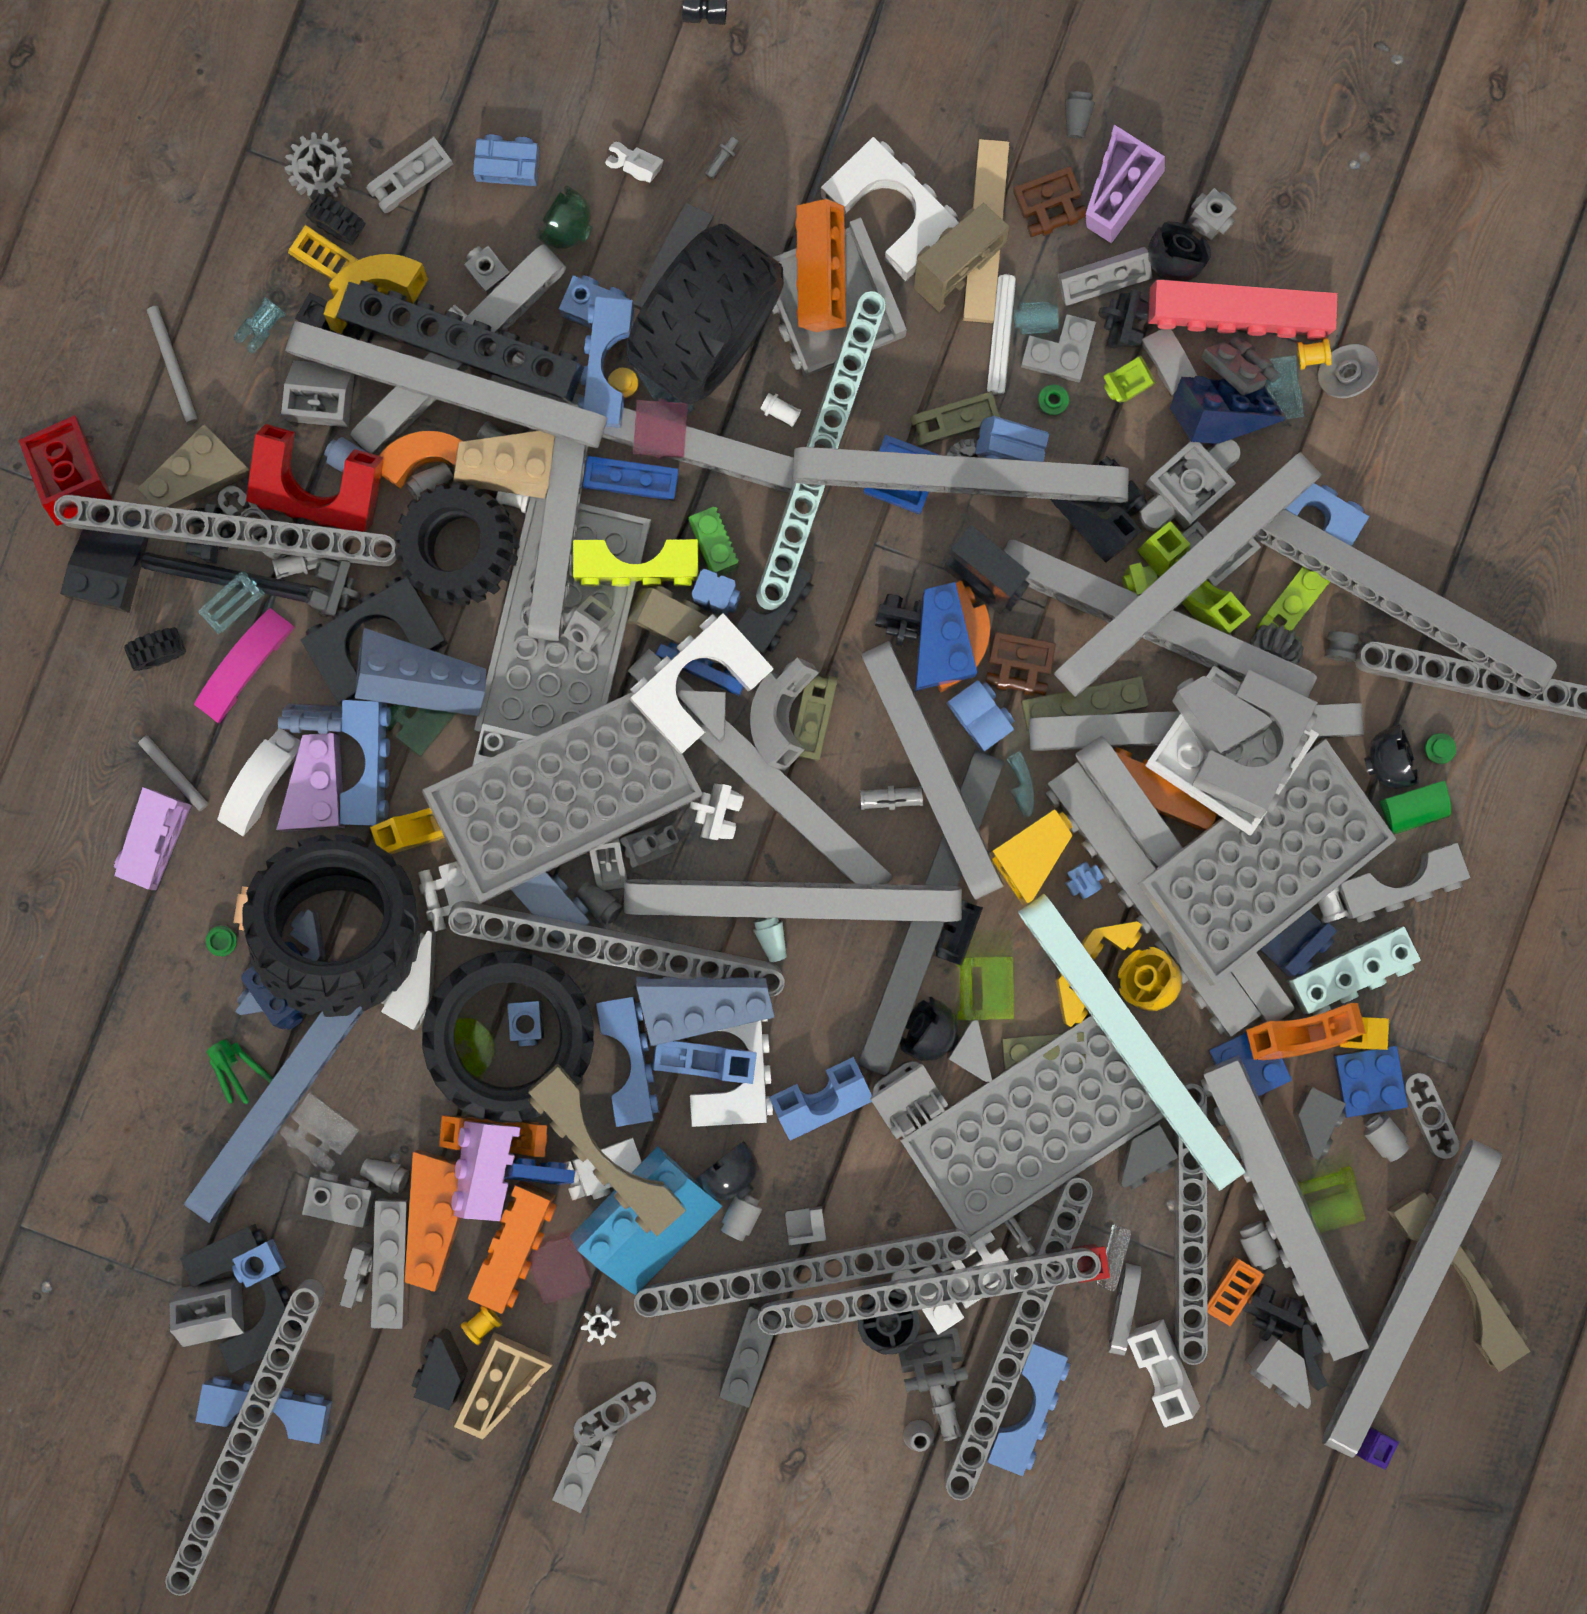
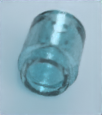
(1036, 318)

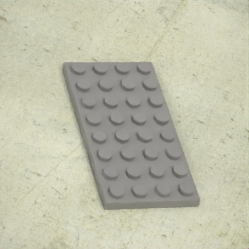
(549, 682)
(559, 796)
(1240, 891)
(1031, 1129)

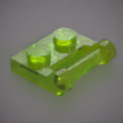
(996, 988)
(1336, 1209)

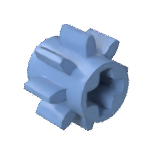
(1084, 880)

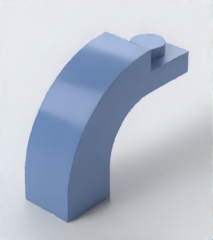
(705, 1061)

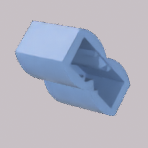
(981, 715)

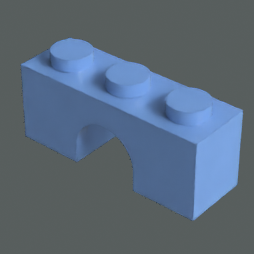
(1341, 518)
(805, 1112)

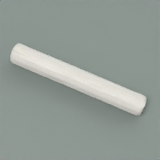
(1001, 334)

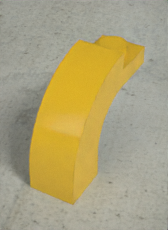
(383, 270)
(407, 831)

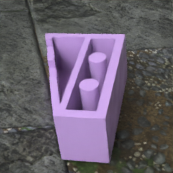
(1123, 183)
(314, 786)
(151, 838)
(482, 1170)

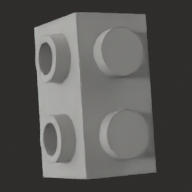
(339, 1200)

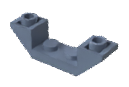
(308, 932)

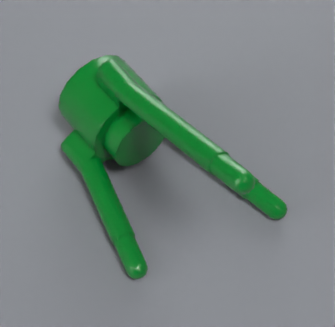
(223, 1058)

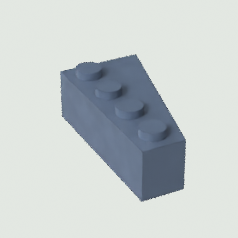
(416, 676)
(547, 898)
(700, 1005)

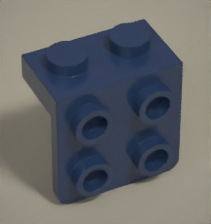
(1299, 943)
(276, 1010)

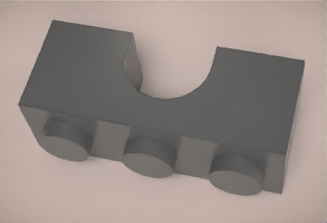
(748, 1357)

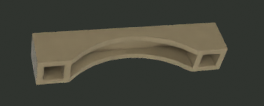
(650, 1199)
(1493, 1332)

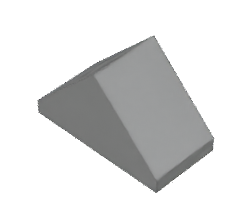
(708, 709)
(609, 865)
(971, 1052)

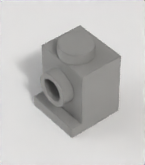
(488, 279)

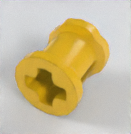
(1314, 353)
(481, 1324)

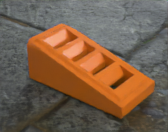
(1242, 1298)

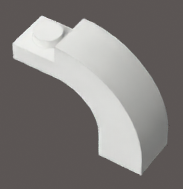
(256, 780)

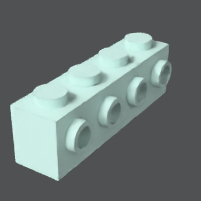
(1353, 971)

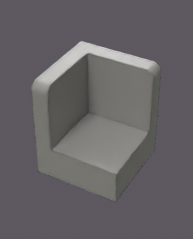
(805, 1225)

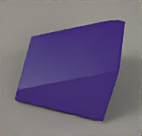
(1377, 1448)

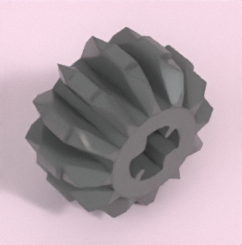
(1279, 642)

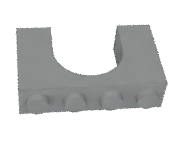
(1256, 787)

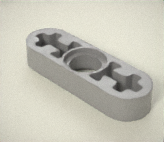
(231, 510)
(1433, 1139)
(1124, 1309)
(590, 1419)

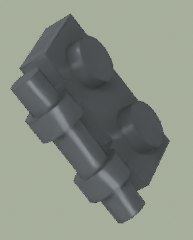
(1231, 364)
(931, 1351)

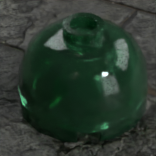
(566, 220)

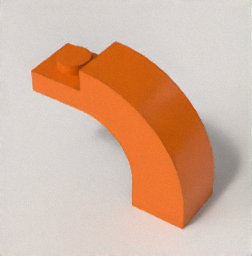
(416, 450)
(977, 626)
(1306, 1035)
(530, 1142)

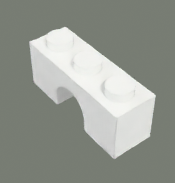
(1173, 1391)

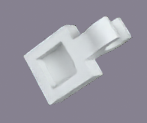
(637, 162)

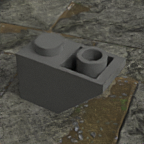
(1316, 1118)
(1145, 1154)

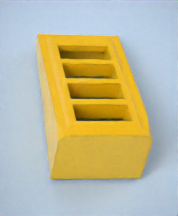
(306, 258)

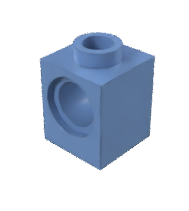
(515, 1012)
(268, 1254)

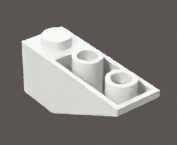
(413, 996)

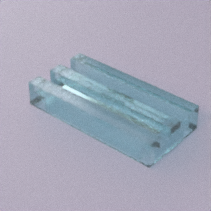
(249, 586)

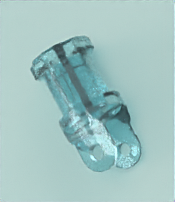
(259, 324)

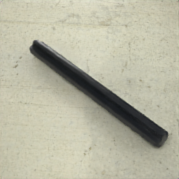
(223, 576)

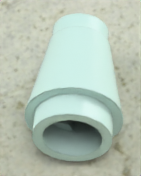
(771, 937)

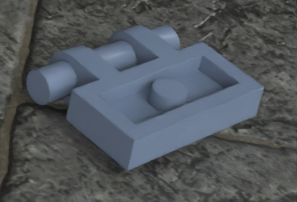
(311, 717)

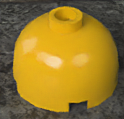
(1150, 979)

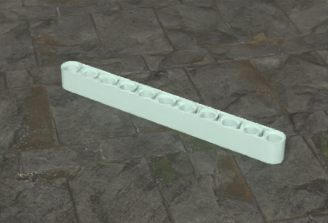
(827, 436)
(1131, 1042)

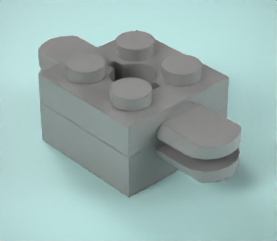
(1189, 484)

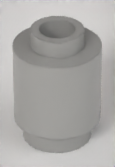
(1386, 1137)
(741, 1217)
(1259, 1245)

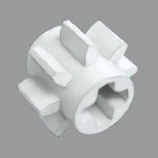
(595, 1331)

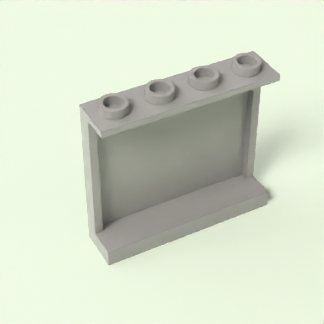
(862, 274)

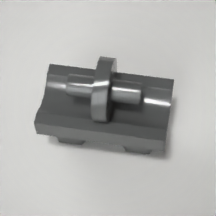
(328, 600)
(649, 844)

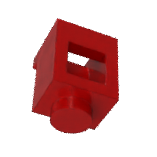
(1086, 1262)

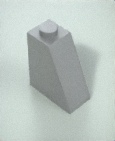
(1218, 716)

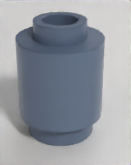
(338, 451)

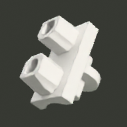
(712, 811)

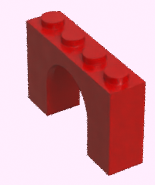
(274, 486)

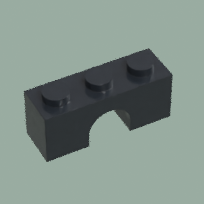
(764, 629)

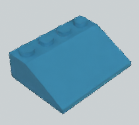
(622, 1248)

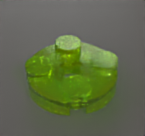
(479, 1040)

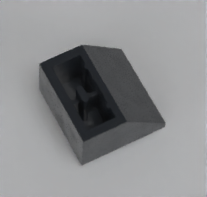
(443, 1374)

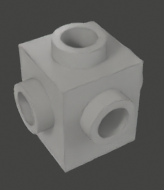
(1211, 223)
(584, 628)

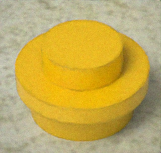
(624, 381)

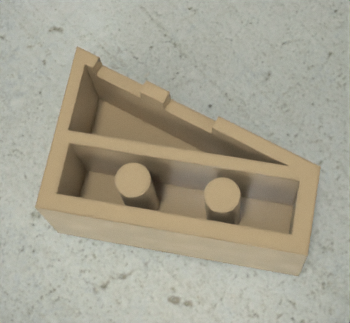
(507, 463)
(498, 1383)

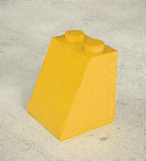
(1032, 854)

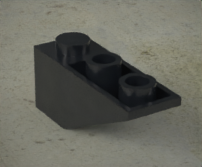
(1101, 525)

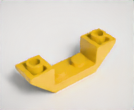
(1119, 936)

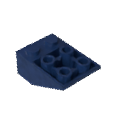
(1218, 412)

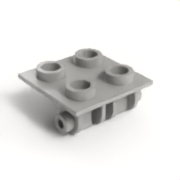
(908, 1101)

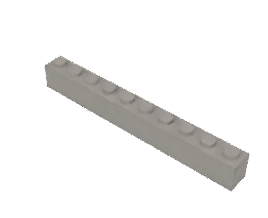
(1127, 866)
(1286, 1208)

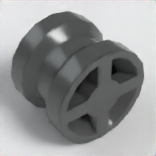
(1341, 646)

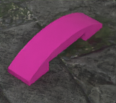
(242, 663)

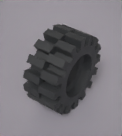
(335, 219)
(155, 649)

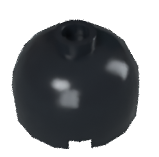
(1177, 253)
(1392, 759)
(931, 1031)
(731, 1174)
(890, 1332)

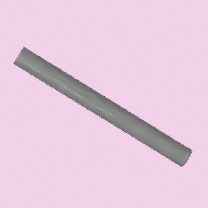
(172, 364)

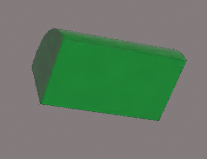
(1416, 807)

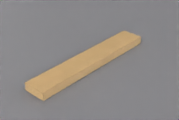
(990, 189)

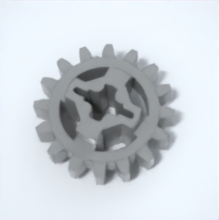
(307, 165)

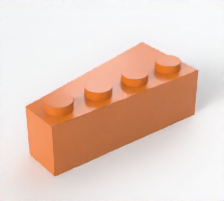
(431, 1219)
(512, 1247)

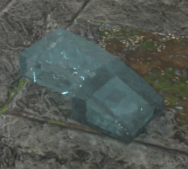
(1285, 388)
(1024, 793)

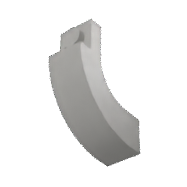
(771, 713)

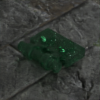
(422, 727)

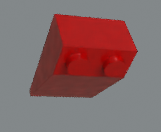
(62, 466)

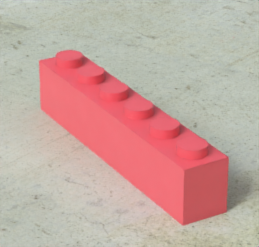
(1243, 309)

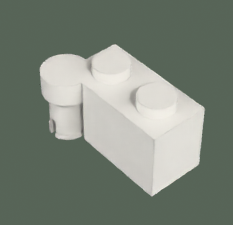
(586, 1183)
(941, 1316)

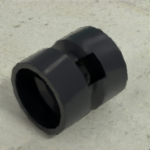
(712, 10)

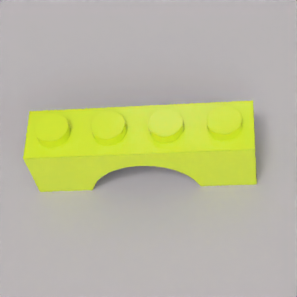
(596, 564)

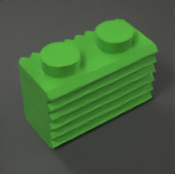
(714, 541)

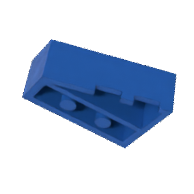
(943, 640)

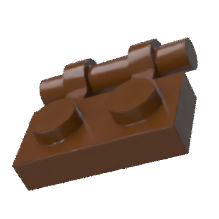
(1046, 193)
(1023, 654)

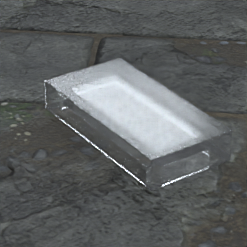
(1115, 1252)

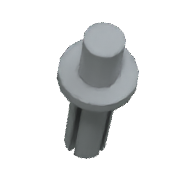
(722, 157)
(1020, 1236)

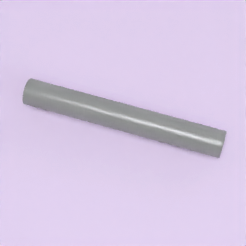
(173, 773)

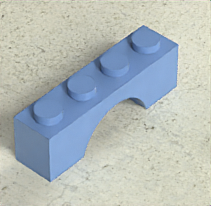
(610, 323)
(366, 800)
(634, 1101)
(303, 1416)
(1015, 1443)

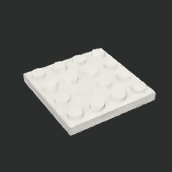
(1182, 755)

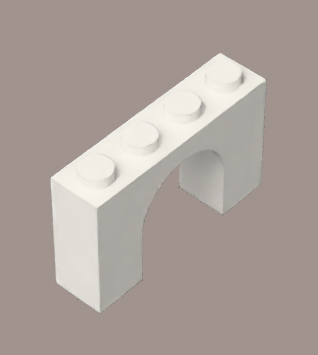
(876, 168)
(658, 696)
(746, 1102)

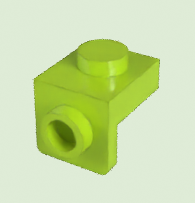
(1129, 380)
(1138, 578)

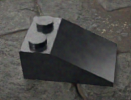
(105, 567)

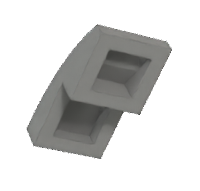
(1168, 358)

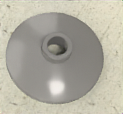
(1349, 361)

